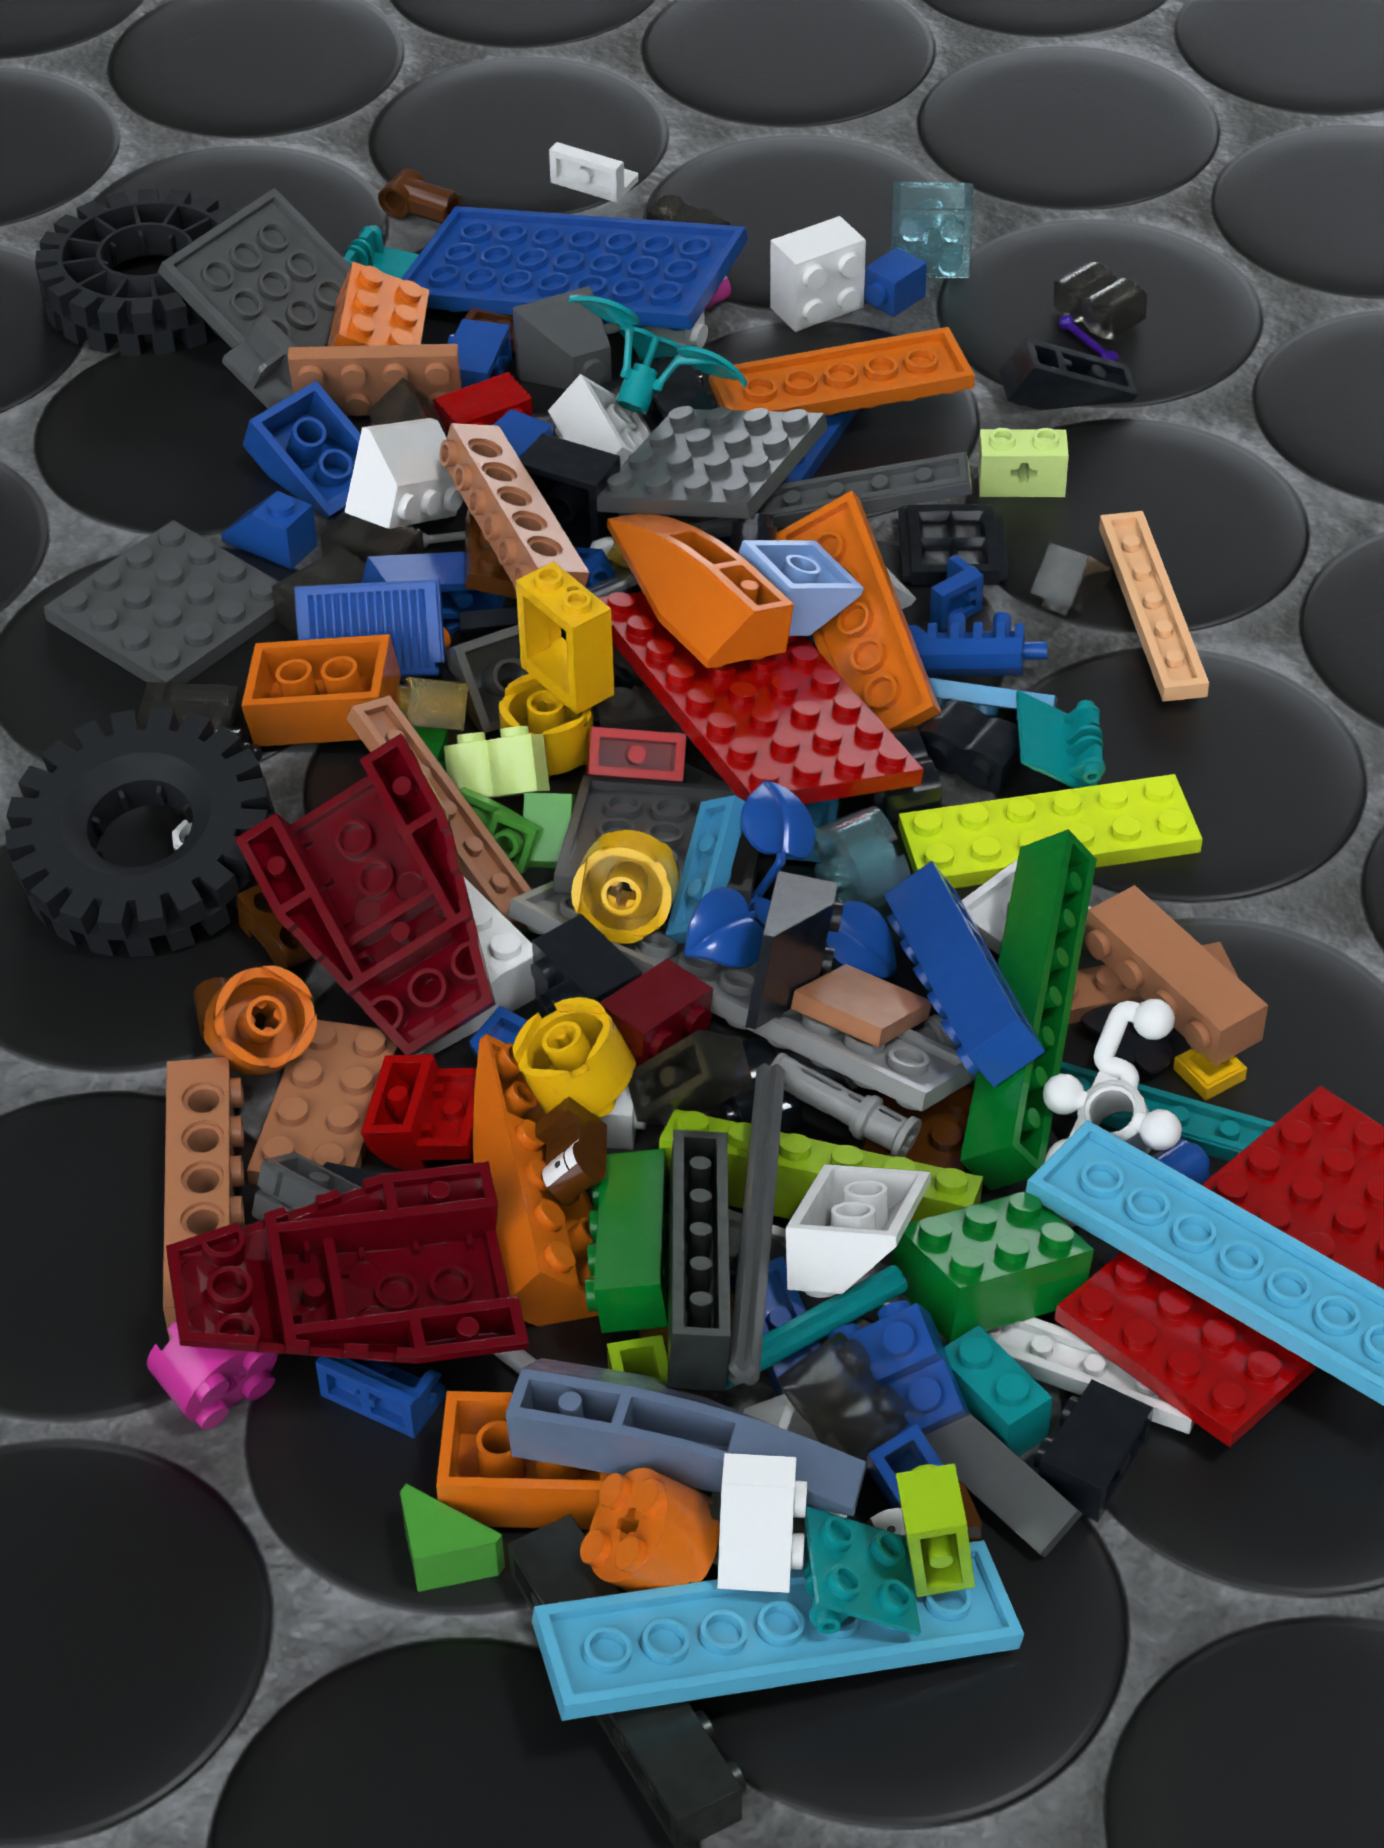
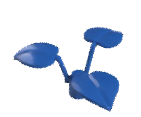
(732, 931)

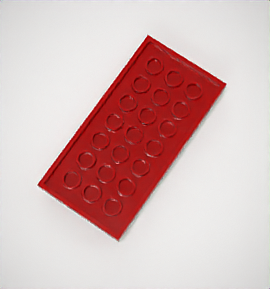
(765, 717)
(1306, 1175)

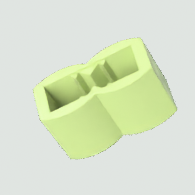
(499, 765)

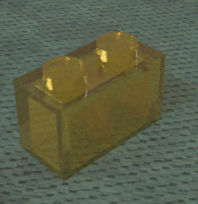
(433, 702)

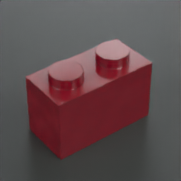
(659, 1009)

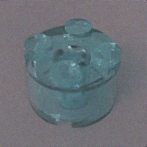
(860, 857)

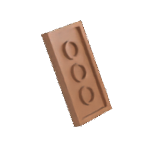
(363, 374)
(325, 1098)

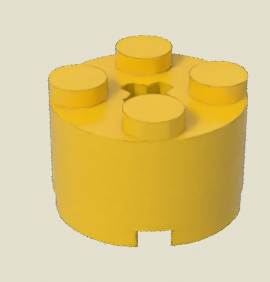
(564, 732)
(632, 859)
(574, 1056)

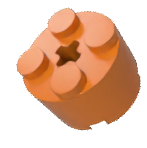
(288, 1021)
(650, 1532)

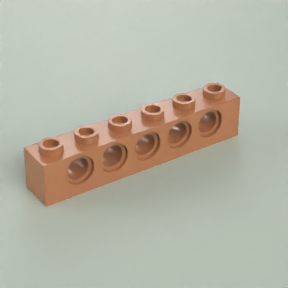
(507, 502)
(200, 1155)

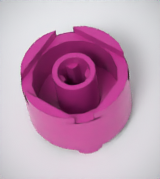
(208, 1379)

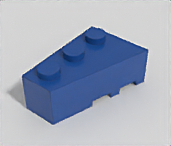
(448, 568)

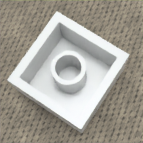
(817, 273)

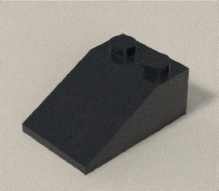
(793, 943)

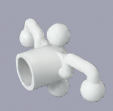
(1118, 1083)

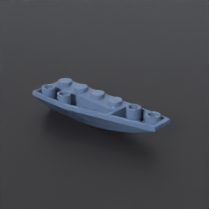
(635, 1421)

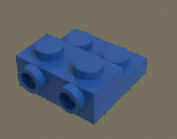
(913, 1362)

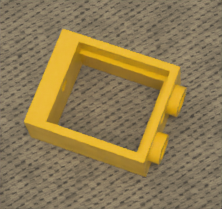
(574, 668)

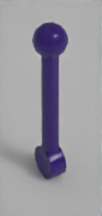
(1066, 322)

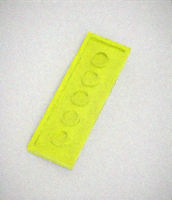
(1111, 820)

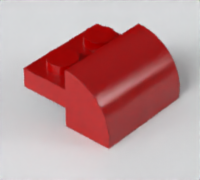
(420, 1112)

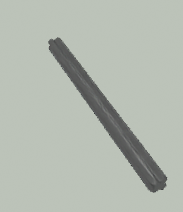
(756, 1227)

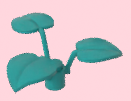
(641, 381)

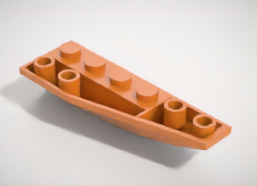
(703, 590)
(537, 1234)

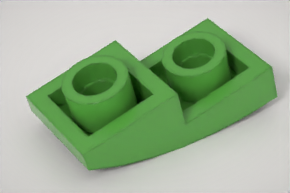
(509, 829)

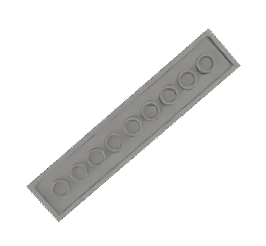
(905, 1068)

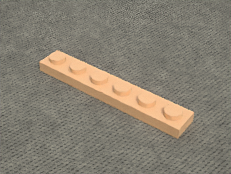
(1153, 607)

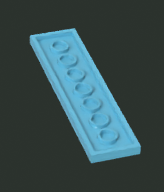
(1219, 1254)
(721, 1642)

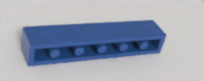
(961, 976)

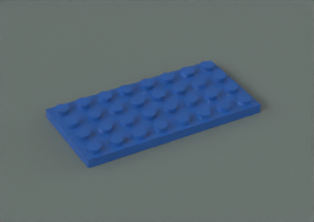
(519, 257)

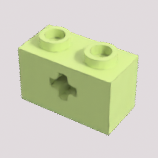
(1022, 462)

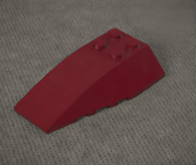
(380, 899)
(360, 1274)

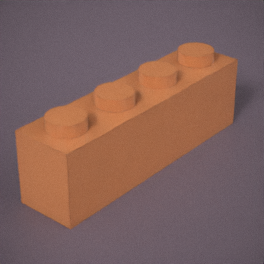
(1166, 963)

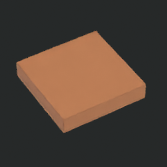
(861, 1005)

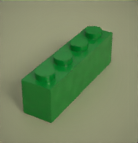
(630, 1243)

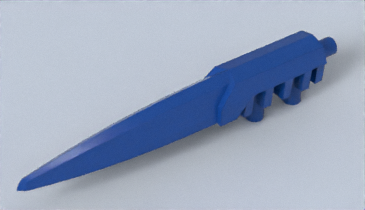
(974, 652)

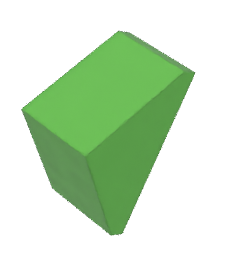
(552, 816)
(446, 1543)

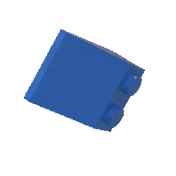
(306, 448)

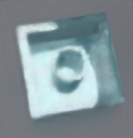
(934, 225)

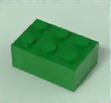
(991, 1264)

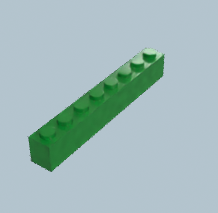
(1040, 962)

